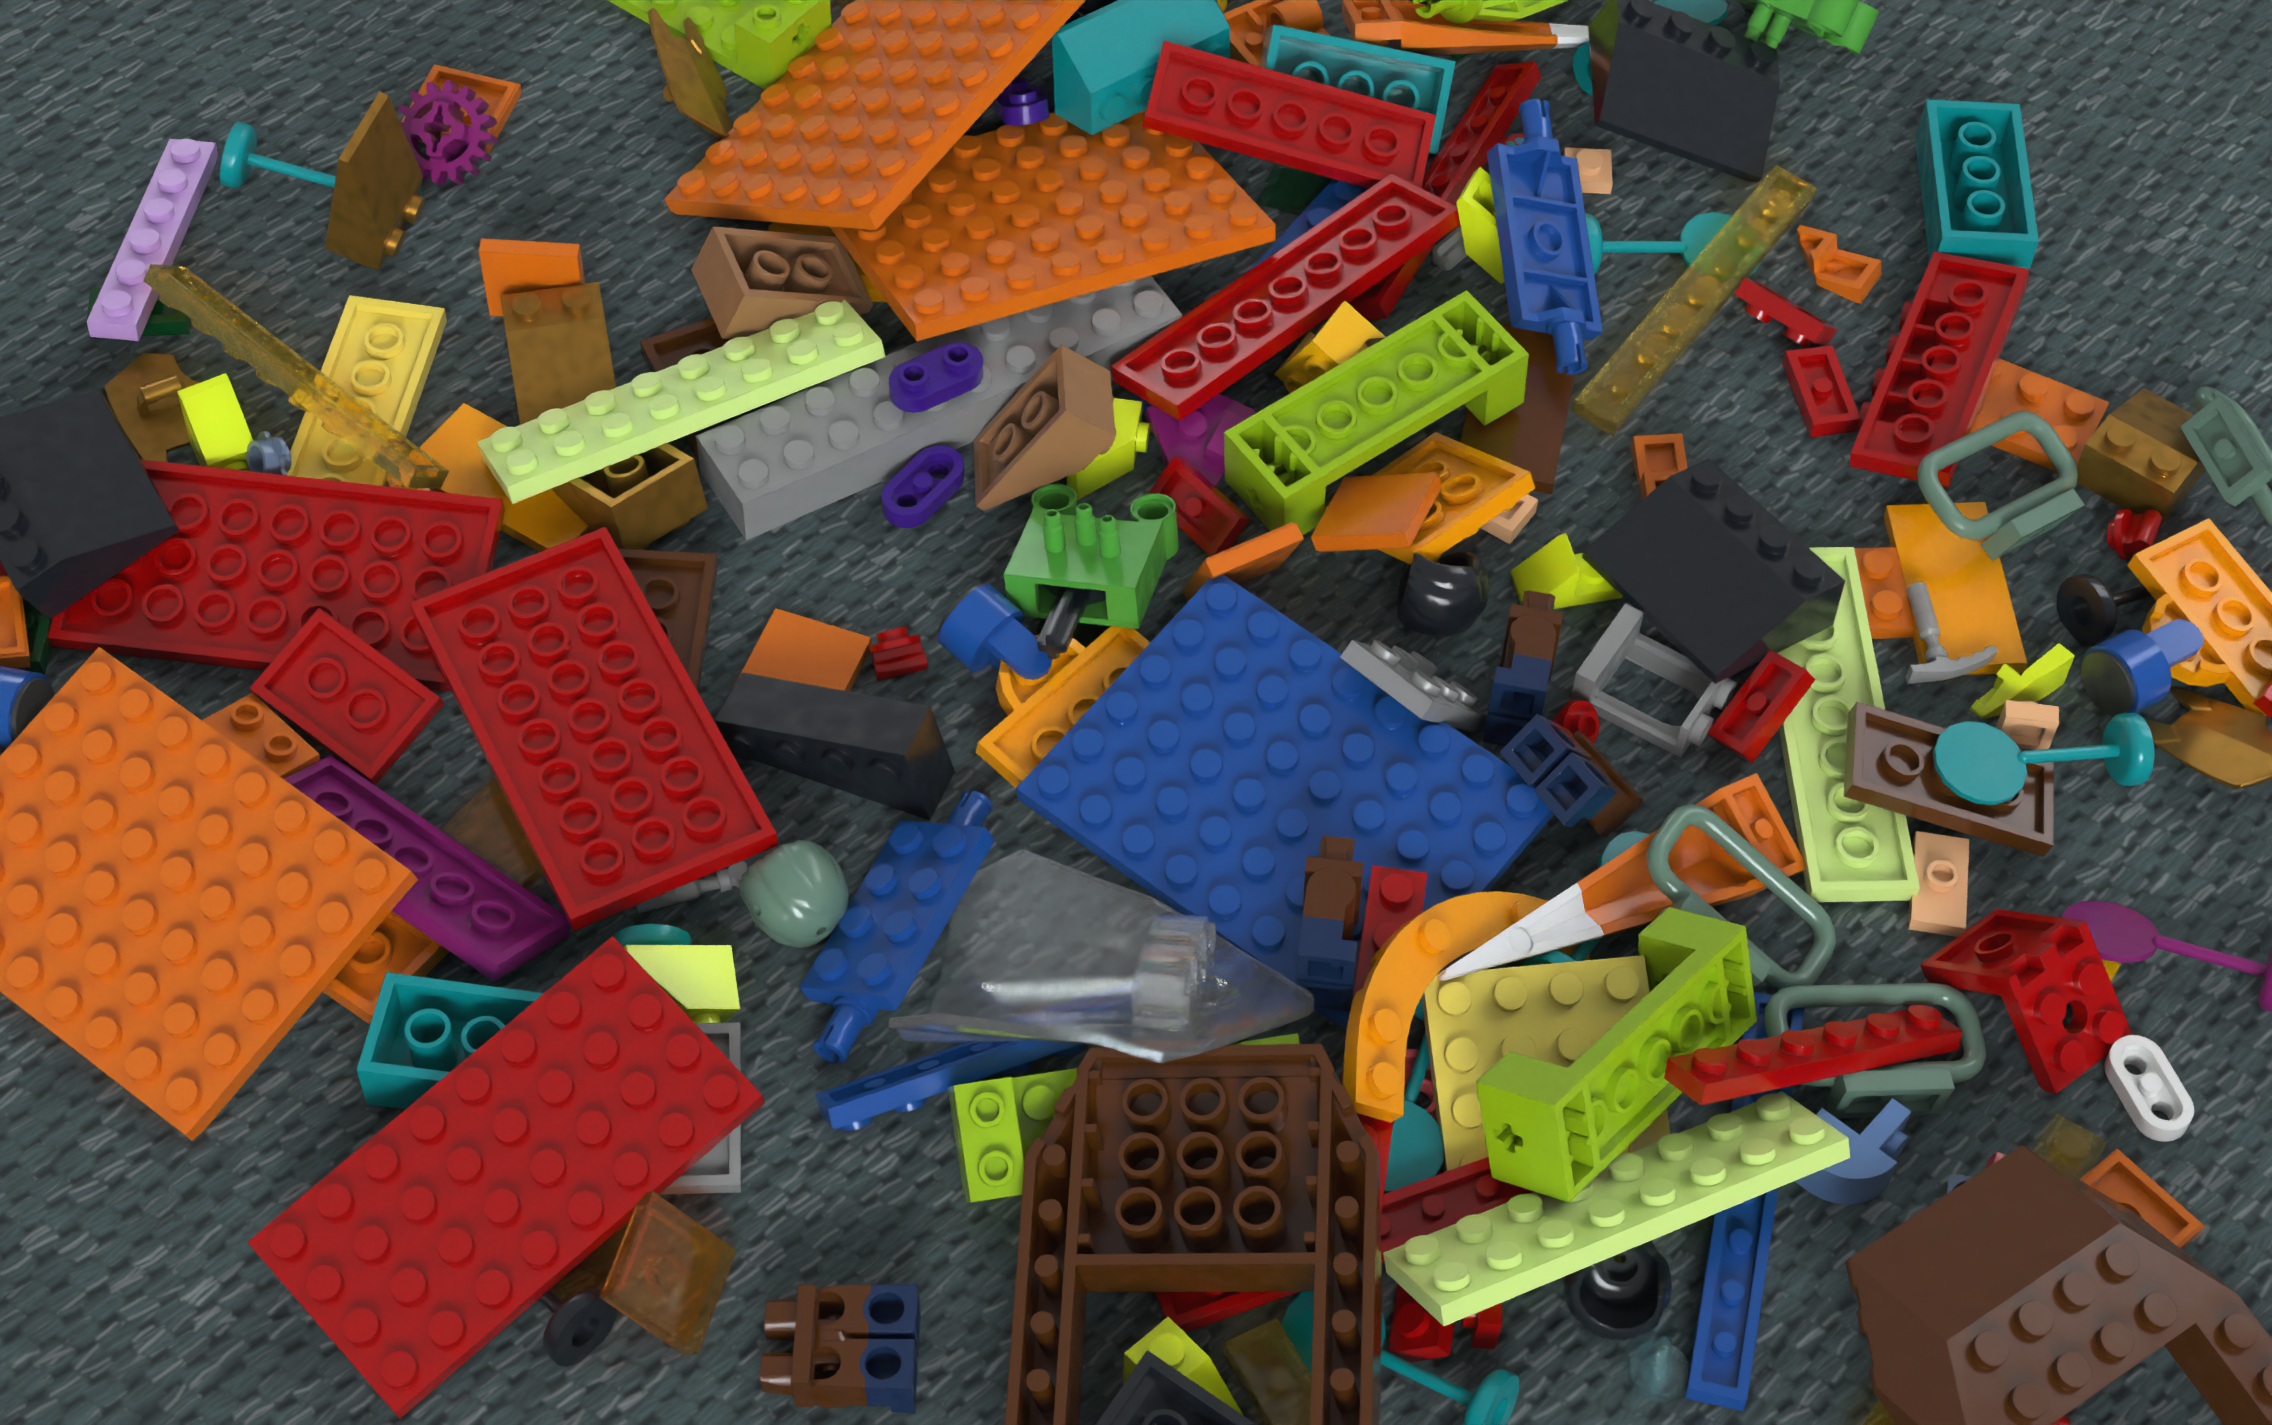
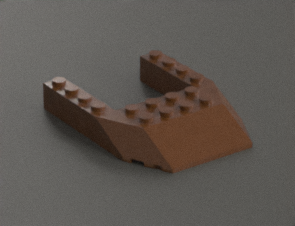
(1200, 1181)
(2037, 1297)

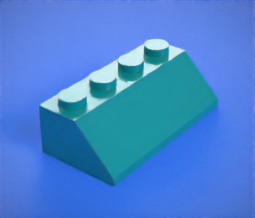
(1111, 55)
(1363, 68)

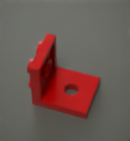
(2038, 970)

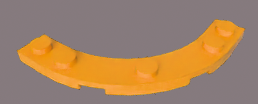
(1397, 981)

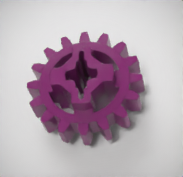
(445, 113)

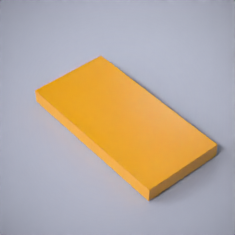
(535, 521)
(1962, 583)

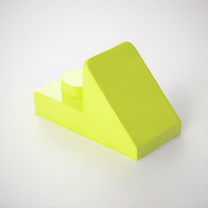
(1563, 574)

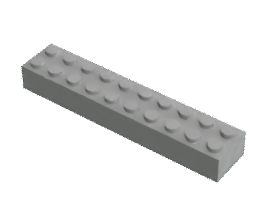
(853, 436)

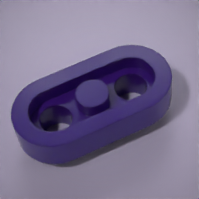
(1021, 103)
(940, 376)
(917, 486)

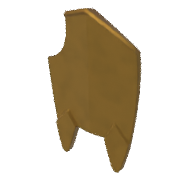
(691, 77)
(149, 405)
(2218, 740)

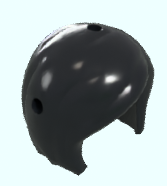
(1442, 594)
(1621, 1293)

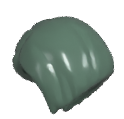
(795, 893)

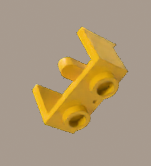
(1338, 340)

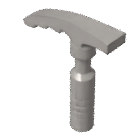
(1938, 664)
(723, 880)

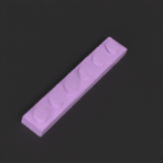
(152, 239)

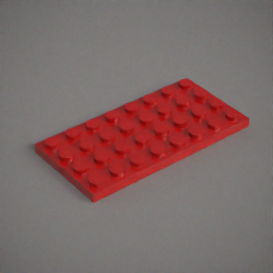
(270, 552)
(592, 728)
(505, 1175)

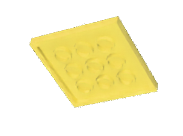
(1529, 1010)

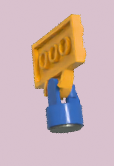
(2202, 630)
(1035, 692)

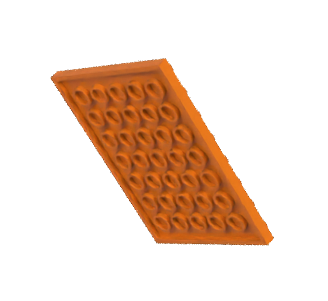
(867, 111)
(1050, 218)
(170, 892)

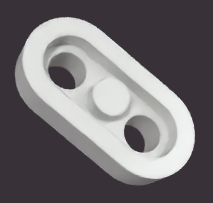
(2152, 1090)

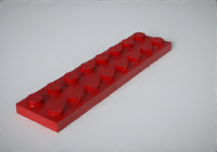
(1284, 296)

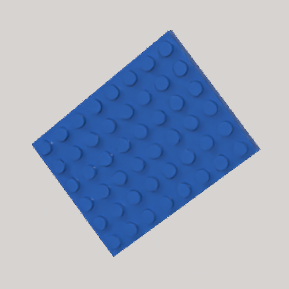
(1249, 745)

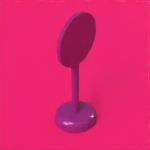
(2130, 937)

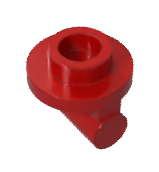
(2133, 532)
(897, 654)
(1579, 716)

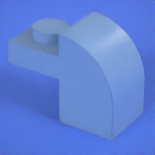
(1870, 1160)

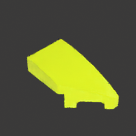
(2033, 685)

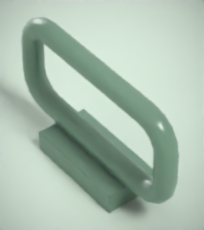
(2231, 449)
(2020, 519)
(1685, 899)
(1915, 1085)

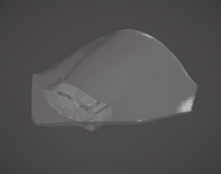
(1094, 964)

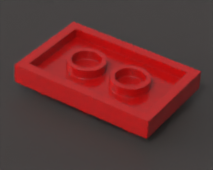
(347, 696)

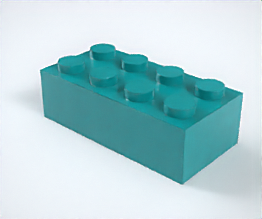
(1976, 182)
(426, 1031)

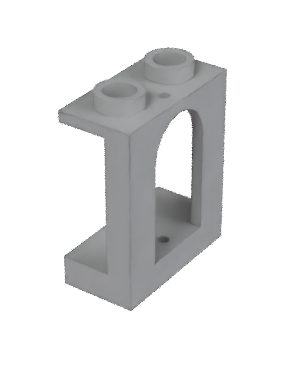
(1625, 642)

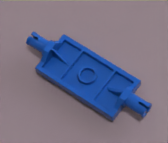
(1545, 239)
(895, 921)

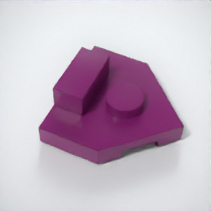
(1199, 435)

